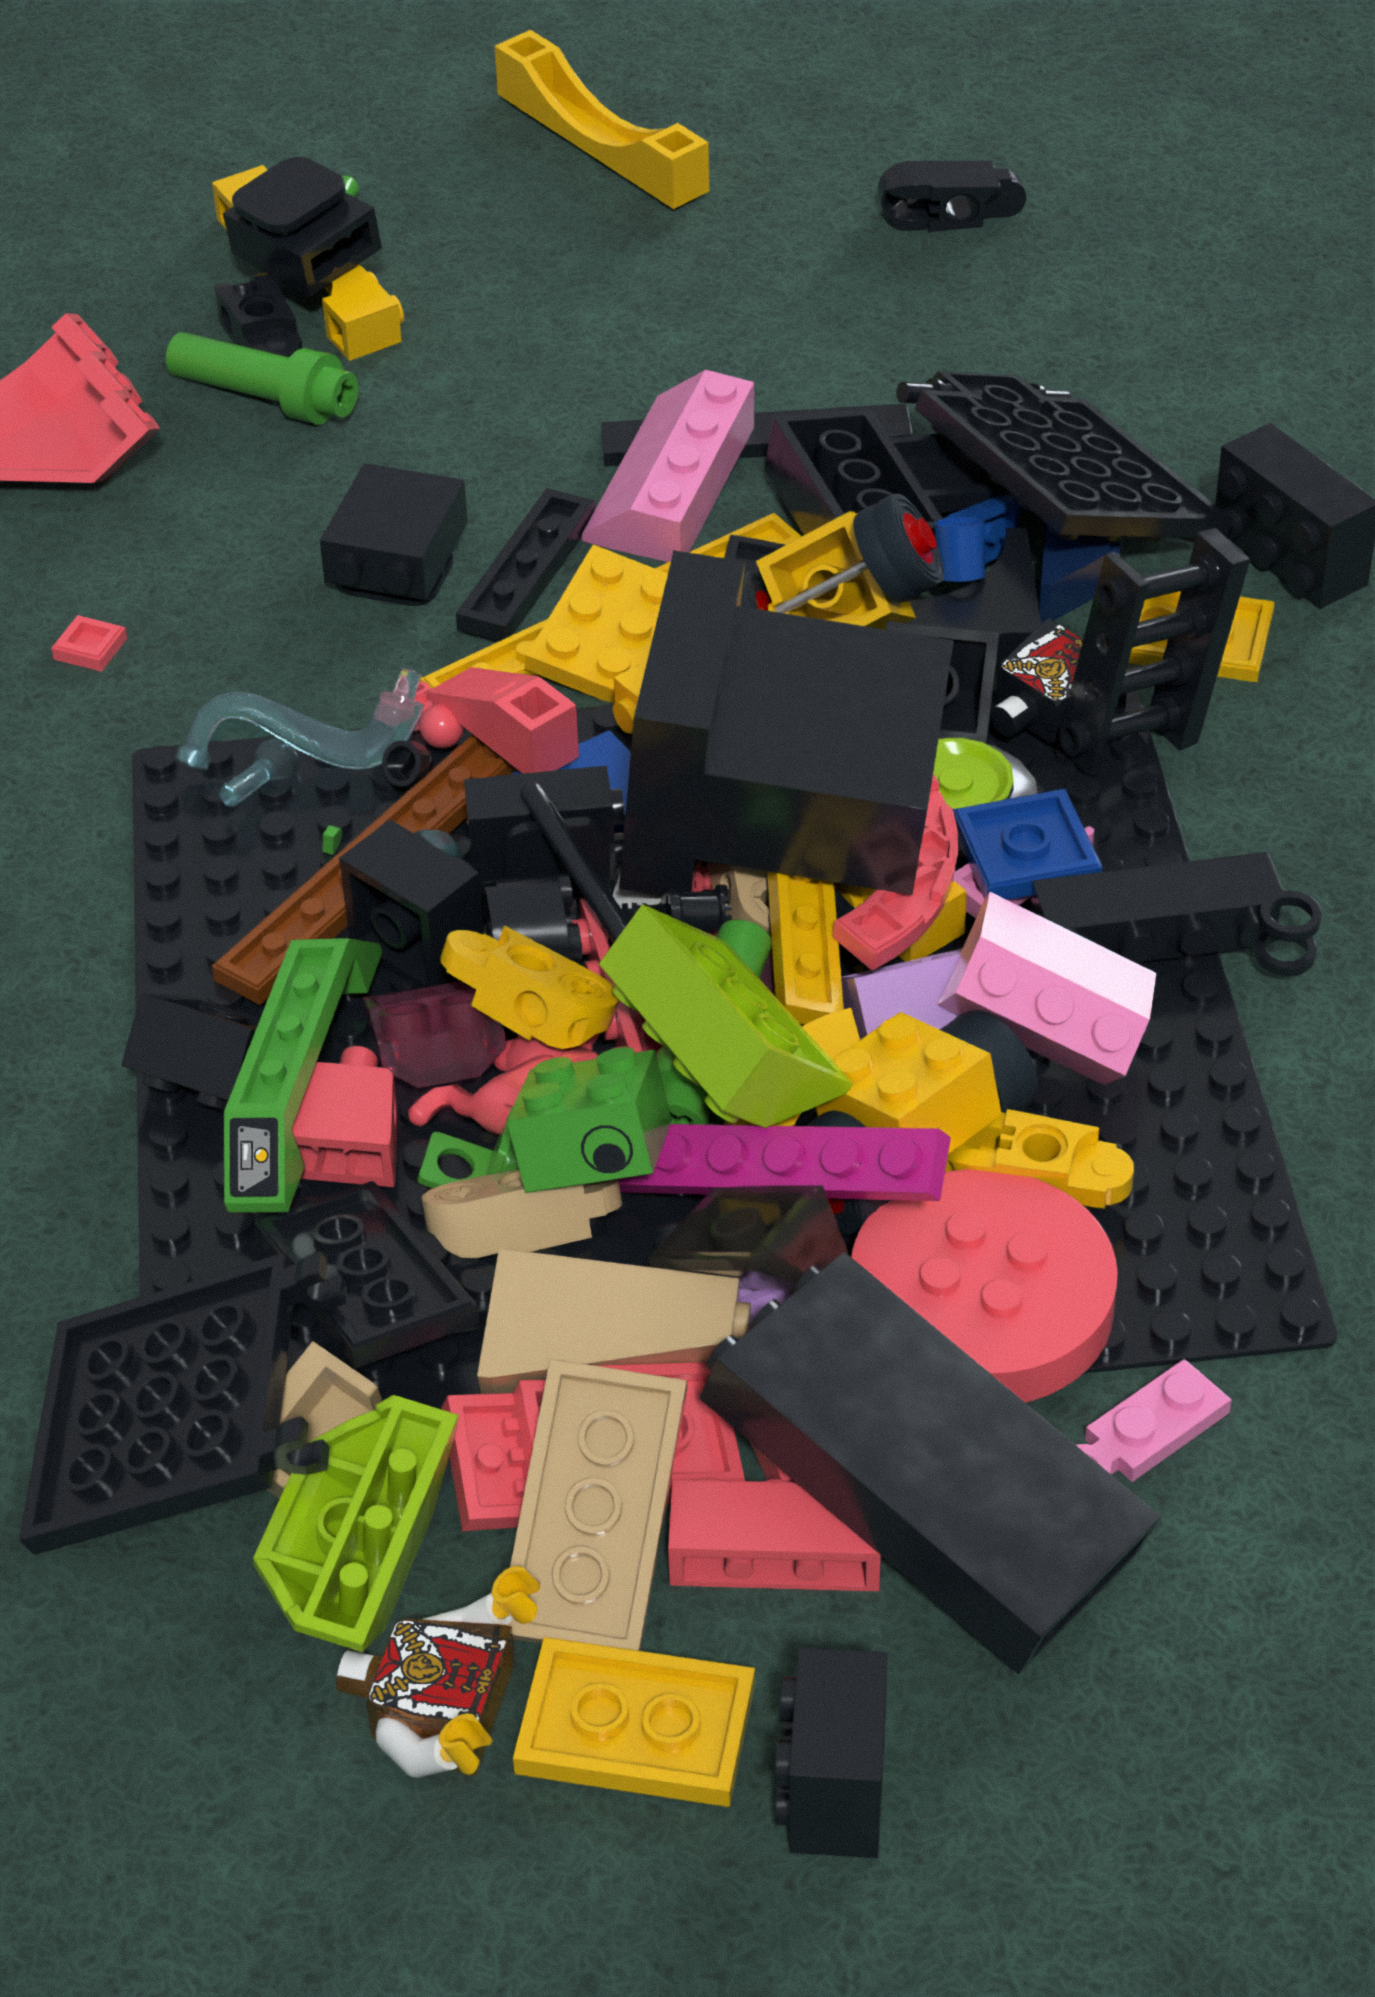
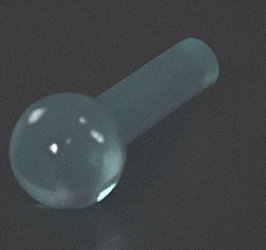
(271, 761)

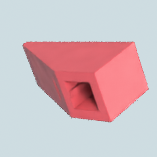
(513, 716)

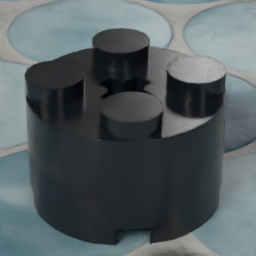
(535, 908)

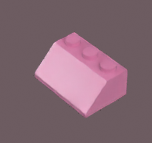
(1053, 990)

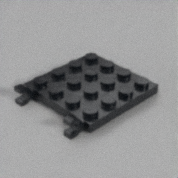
(172, 1402)

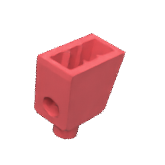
(349, 1121)

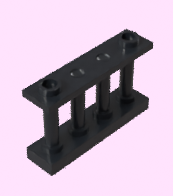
(1190, 661)

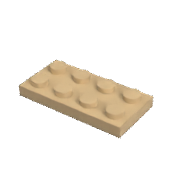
(597, 1502)

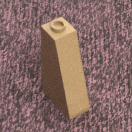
(600, 1316)

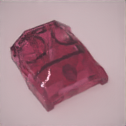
(434, 1034)

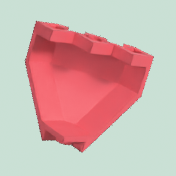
(69, 411)

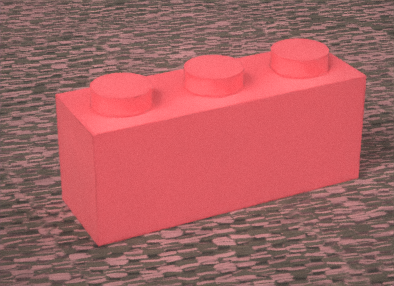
(763, 1539)

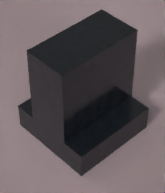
(778, 741)

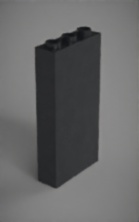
(928, 1458)

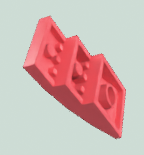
(499, 1431)

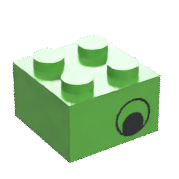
(589, 1119)

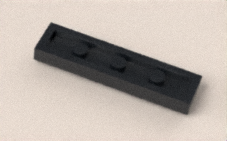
(525, 565)

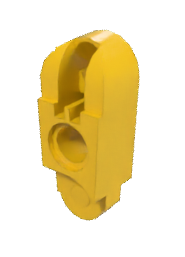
(531, 987)
(1052, 1152)

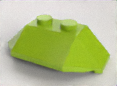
(353, 1531)

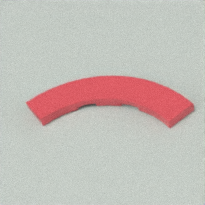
(892, 920)

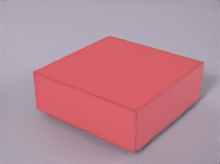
(89, 643)

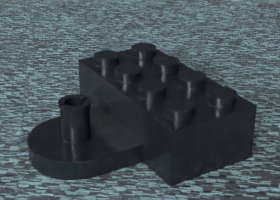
(849, 462)

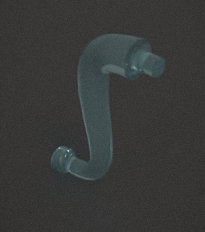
(391, 721)

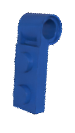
(975, 537)

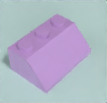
(903, 987)

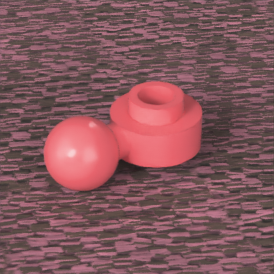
(436, 721)

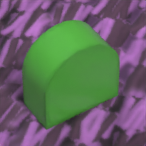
(331, 839)

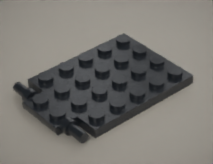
(1062, 458)

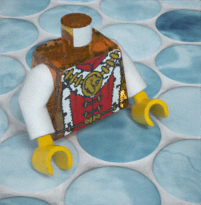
(443, 1680)

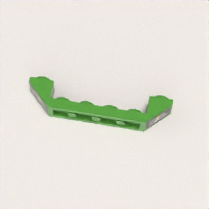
(259, 1145)

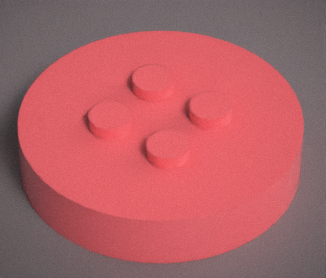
(1001, 1272)

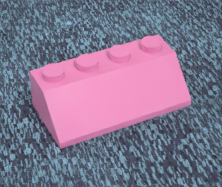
(675, 467)

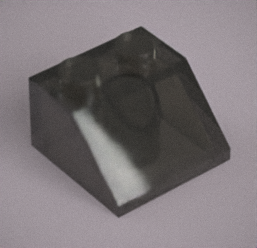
(755, 1235)

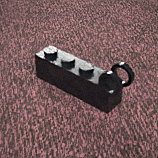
(1183, 910)

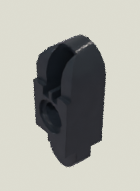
(923, 194)
(258, 315)

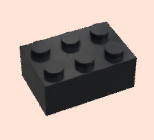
(1296, 515)

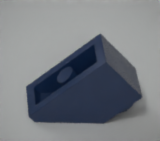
(1071, 572)

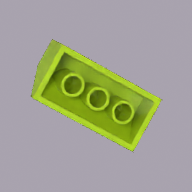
(719, 1021)

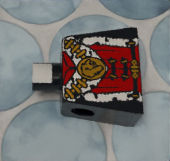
(1037, 683)

